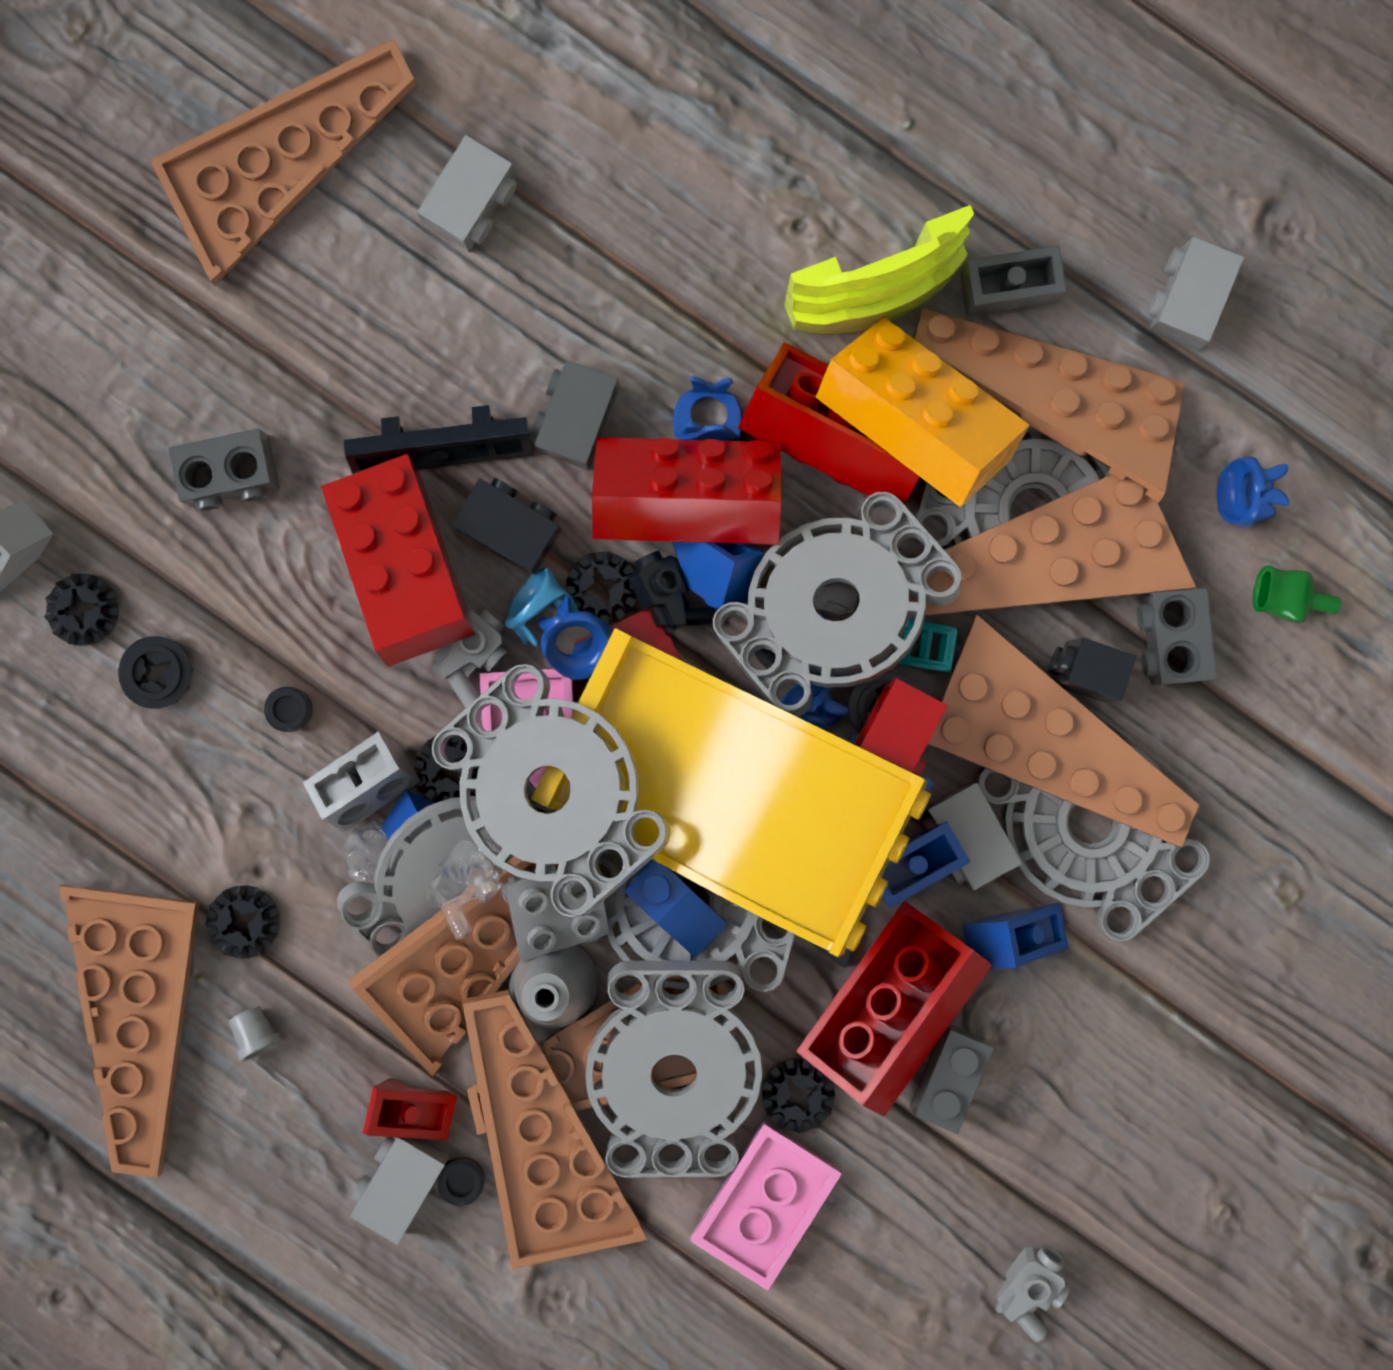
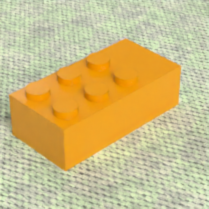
(921, 411)

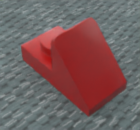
(409, 1112)

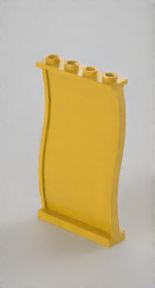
(751, 794)

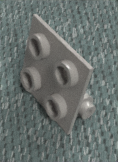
(543, 929)

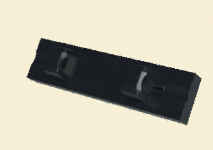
(443, 446)

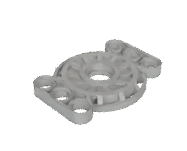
(1035, 466)
(837, 648)
(586, 823)
(415, 853)
(1110, 866)
(740, 937)
(661, 1025)

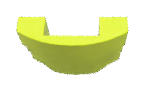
(835, 302)

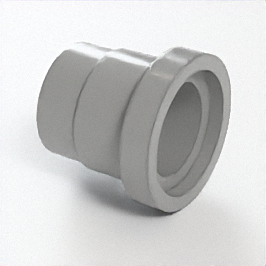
(253, 1034)

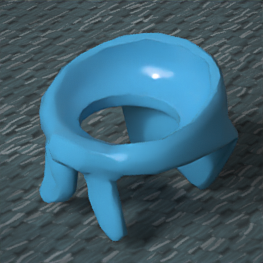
(531, 599)

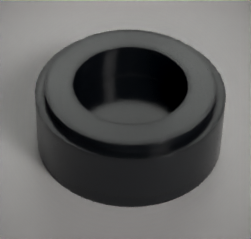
(288, 709)
(461, 1181)

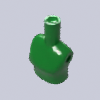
(1290, 595)

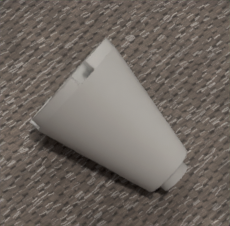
(567, 974)

